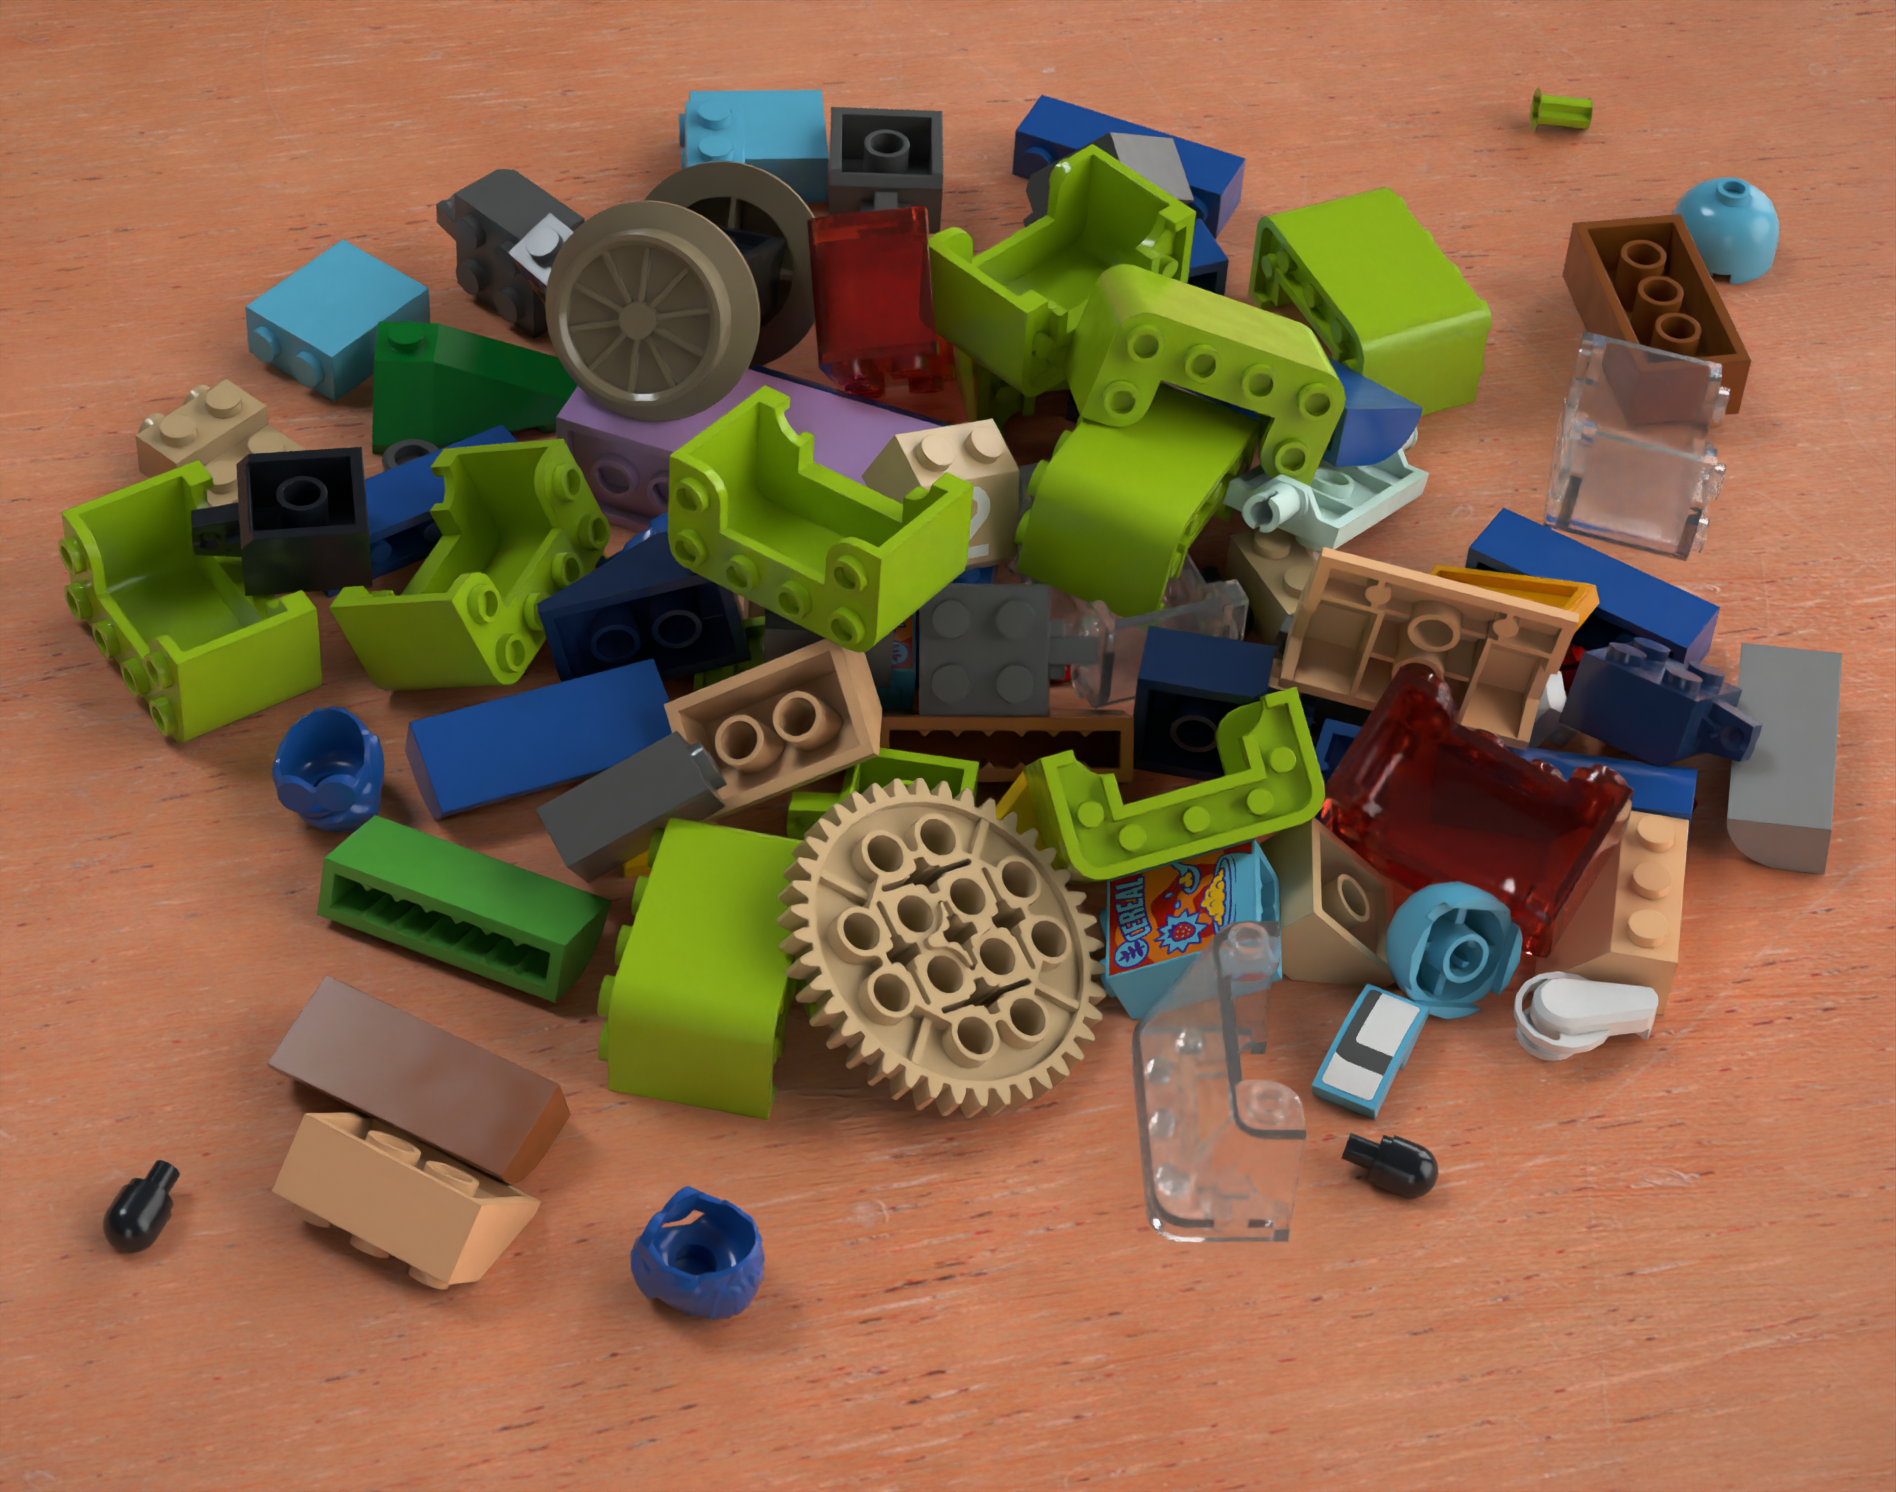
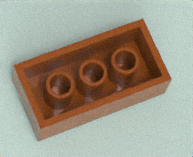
(1652, 289)

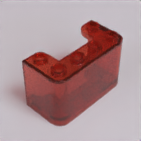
(877, 303)
(1458, 806)

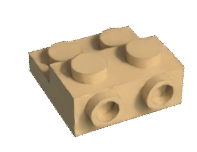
(212, 427)

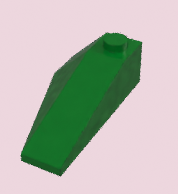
(457, 384)

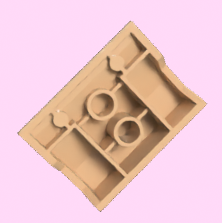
(1372, 617)

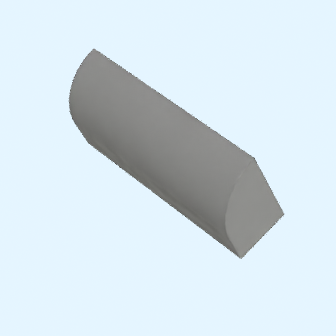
(1786, 789)

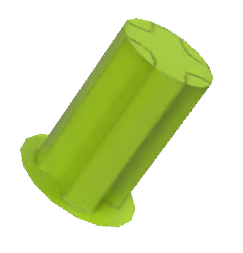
(1560, 111)

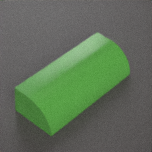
(462, 907)

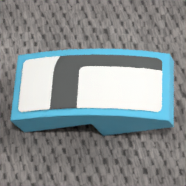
(1369, 1050)

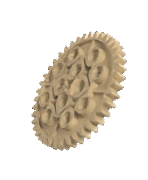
(980, 934)

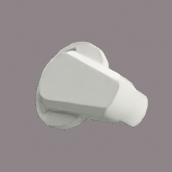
(1579, 1014)

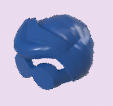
(330, 770)
(700, 1266)

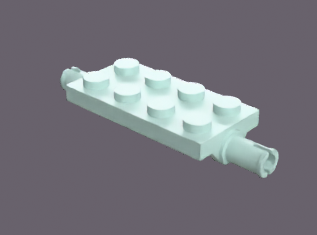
(1335, 504)

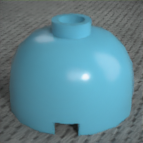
(1731, 227)
(1452, 947)

